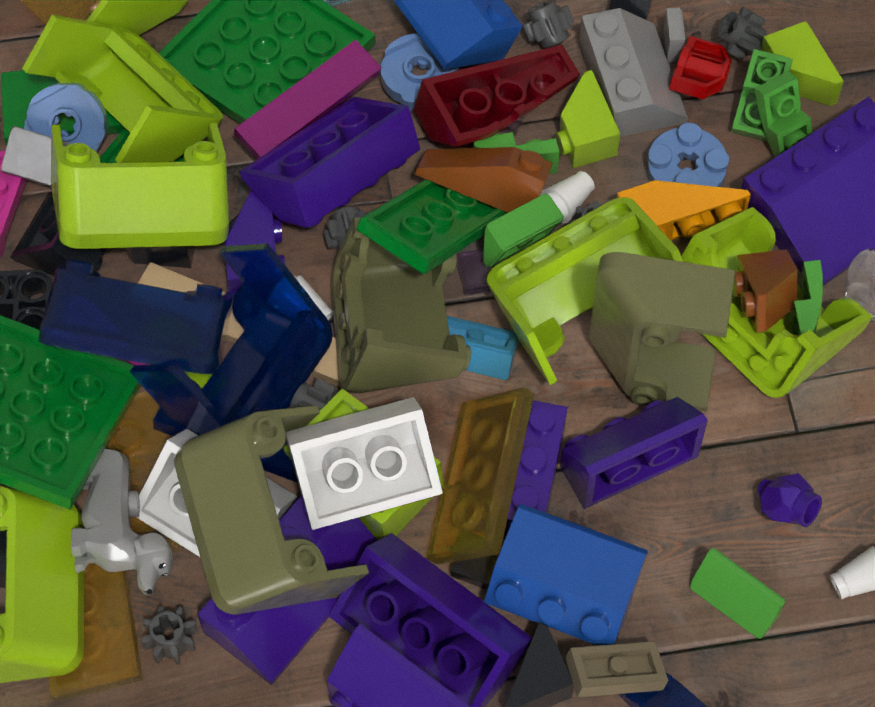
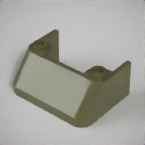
(639, 317)
(237, 522)

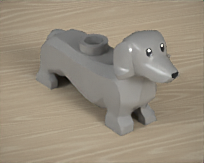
(108, 530)

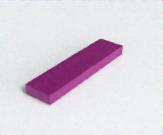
(308, 99)

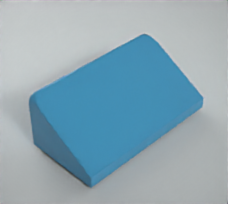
(491, 347)

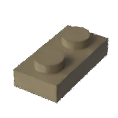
(616, 669)

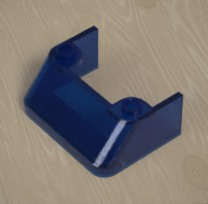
(136, 320)
(269, 361)

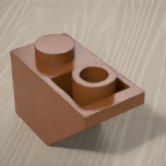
(766, 286)

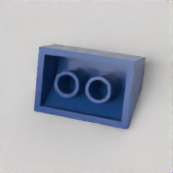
(463, 30)
(565, 576)

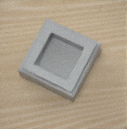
(673, 34)

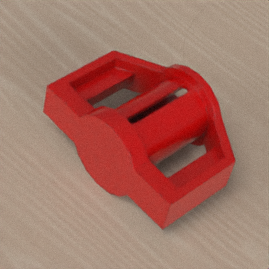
(701, 69)

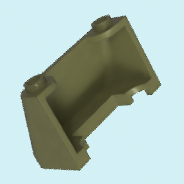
(391, 319)

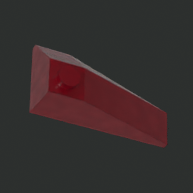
(491, 96)

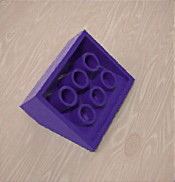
(822, 192)

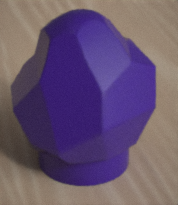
(789, 500)

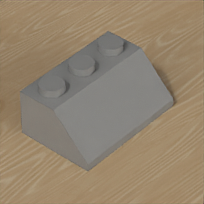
(631, 71)

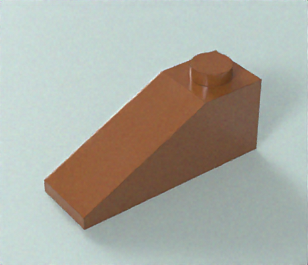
(491, 175)

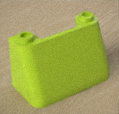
(775, 358)

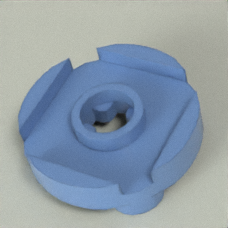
(398, 68)
(73, 101)
(691, 144)

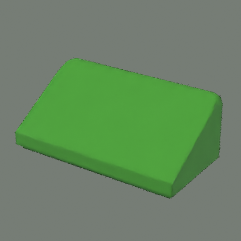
(520, 229)
(737, 594)

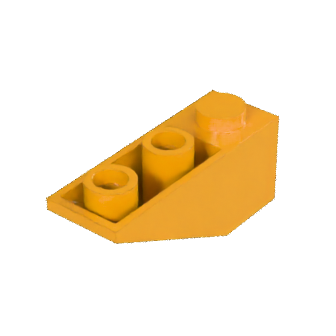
(686, 208)

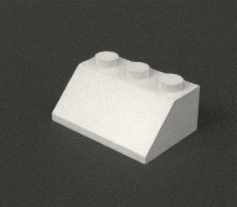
(364, 462)
(163, 501)

